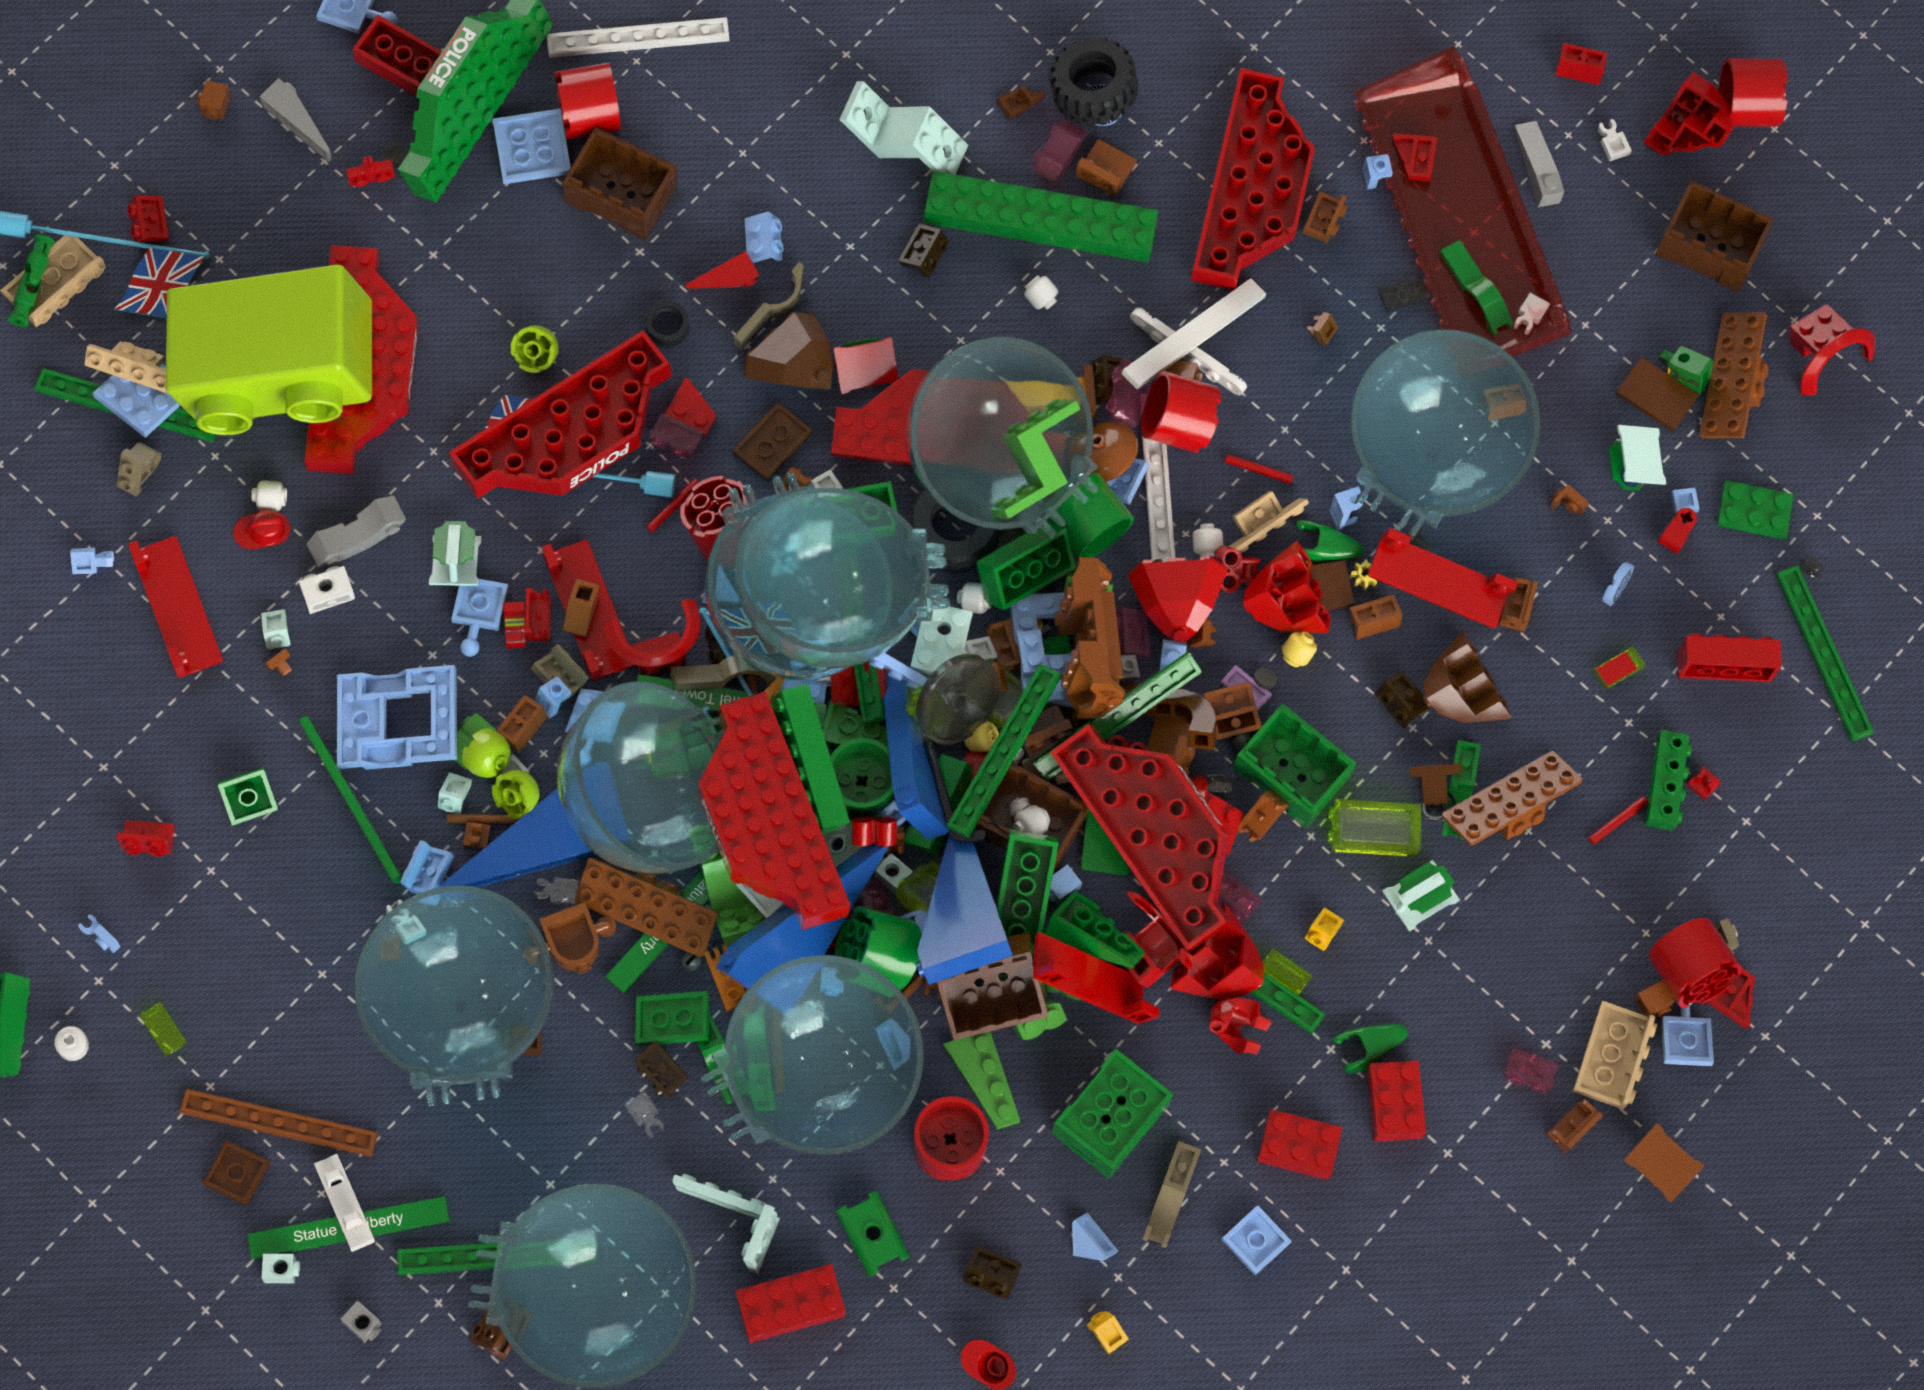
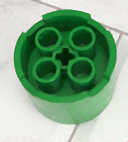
(1096, 523)
(863, 762)
(882, 943)

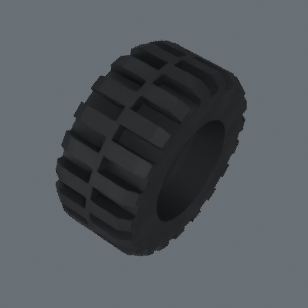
(1091, 57)

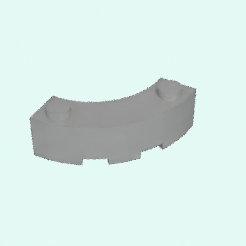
(372, 526)

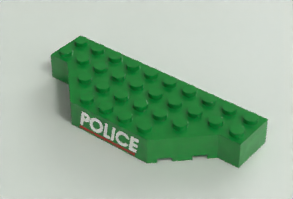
(467, 90)

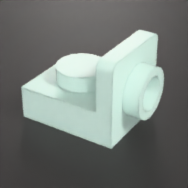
(275, 629)
(453, 793)

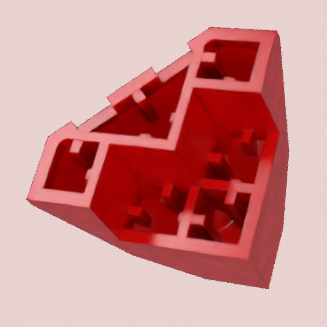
(1693, 119)
(1178, 592)
(1287, 595)
(1222, 965)

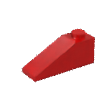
(730, 274)

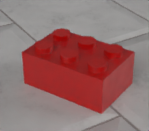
(1396, 1101)
(1299, 1144)

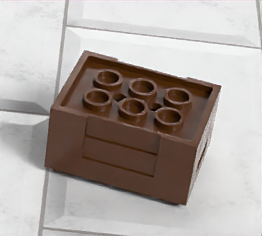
(632, 170)
(1720, 223)
(1065, 811)
(998, 1001)

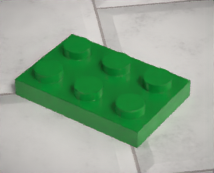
(1755, 509)
(672, 1018)

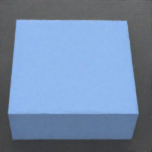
(1685, 499)

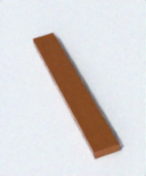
(279, 1122)

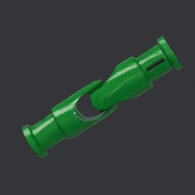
(34, 269)

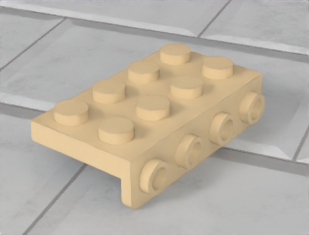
(67, 273)
(1615, 1055)

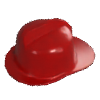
(261, 529)
(988, 1364)

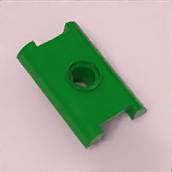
(867, 1216)

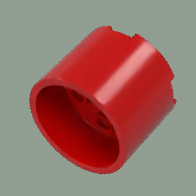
(1754, 91)
(587, 100)
(1180, 412)
(703, 510)
(1694, 962)
(949, 1119)

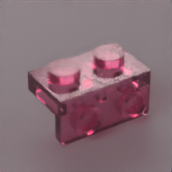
(675, 436)

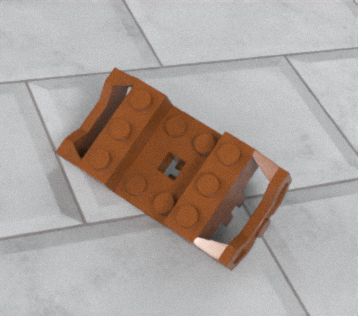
(1095, 664)

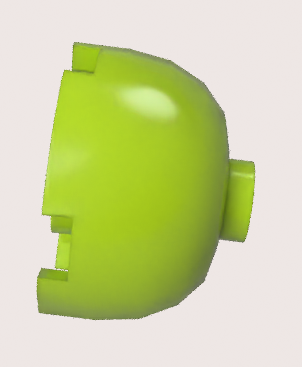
(534, 348)
(487, 754)
(516, 793)

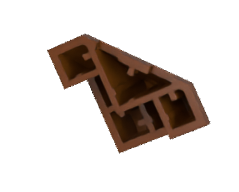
(793, 354)
(1462, 687)

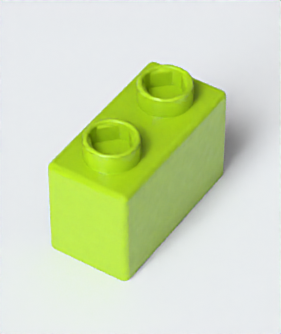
(269, 348)

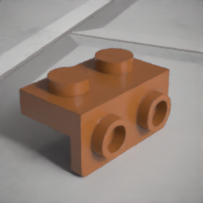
(1324, 217)

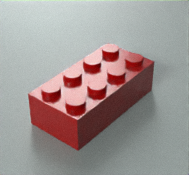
(395, 54)
(1729, 658)
(790, 1303)

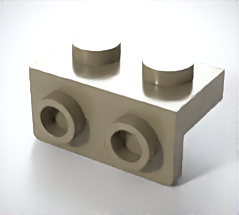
(560, 665)

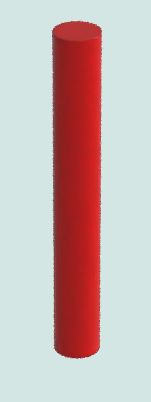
(1260, 469)
(671, 507)
(1618, 820)

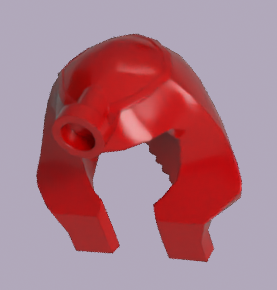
(1230, 1015)

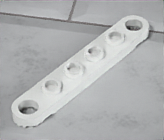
(1212, 368)

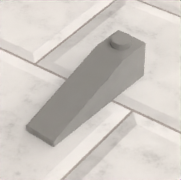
(286, 107)
(1539, 164)

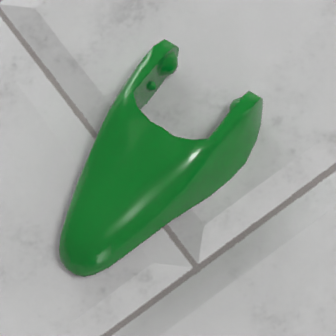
(1331, 543)
(1377, 1041)

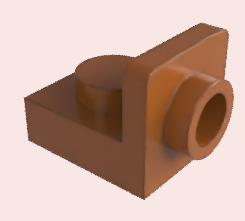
(1572, 500)

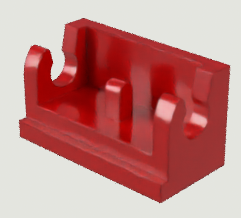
(1581, 63)
(538, 616)

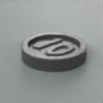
(1265, 678)

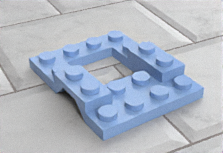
(1029, 638)
(363, 718)

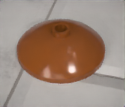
(1113, 449)

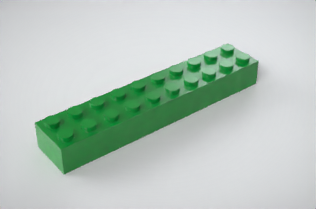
(1040, 216)

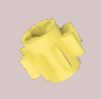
(1363, 581)

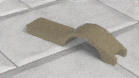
(769, 311)
(713, 675)
(1172, 1193)

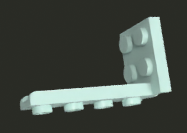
(761, 1229)

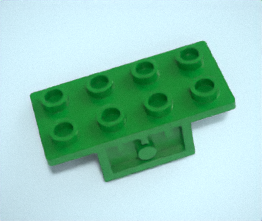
(1099, 852)

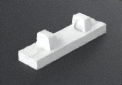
(344, 1203)

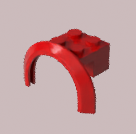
(1824, 335)
(660, 652)
(1226, 813)
(1159, 943)

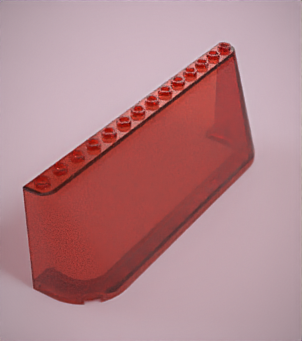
(1467, 199)

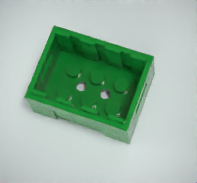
(1307, 754)
(1111, 1143)

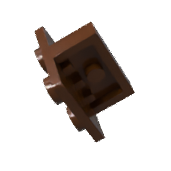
(1046, 732)
(490, 1338)

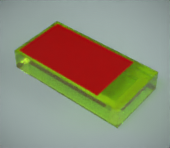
(1619, 668)

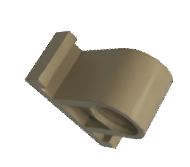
(136, 467)

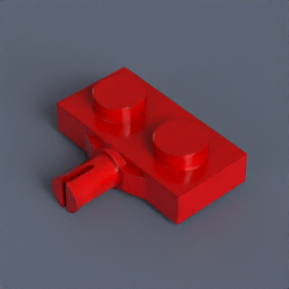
(370, 172)

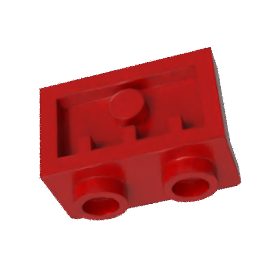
(148, 219)

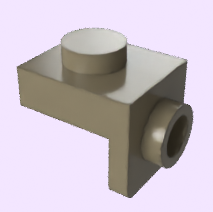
(1728, 933)

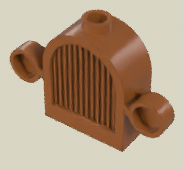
(574, 937)

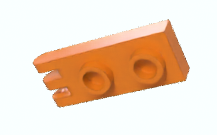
(728, 989)

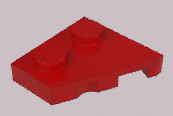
(1416, 155)
(691, 408)
(1737, 999)

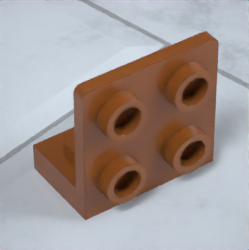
(1105, 168)

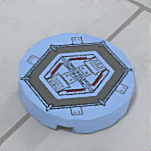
(1619, 582)

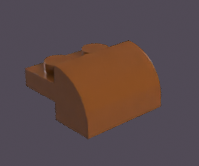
(1234, 710)

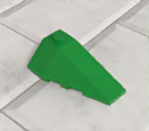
(1086, 929)

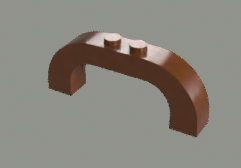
(1182, 706)

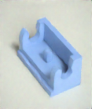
(1342, 506)

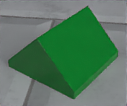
(247, 796)

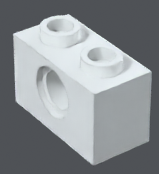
(338, 594)

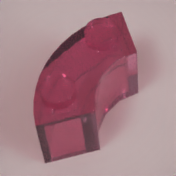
(1059, 150)
(1126, 401)

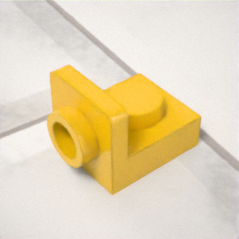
(1324, 929)
(1107, 1331)

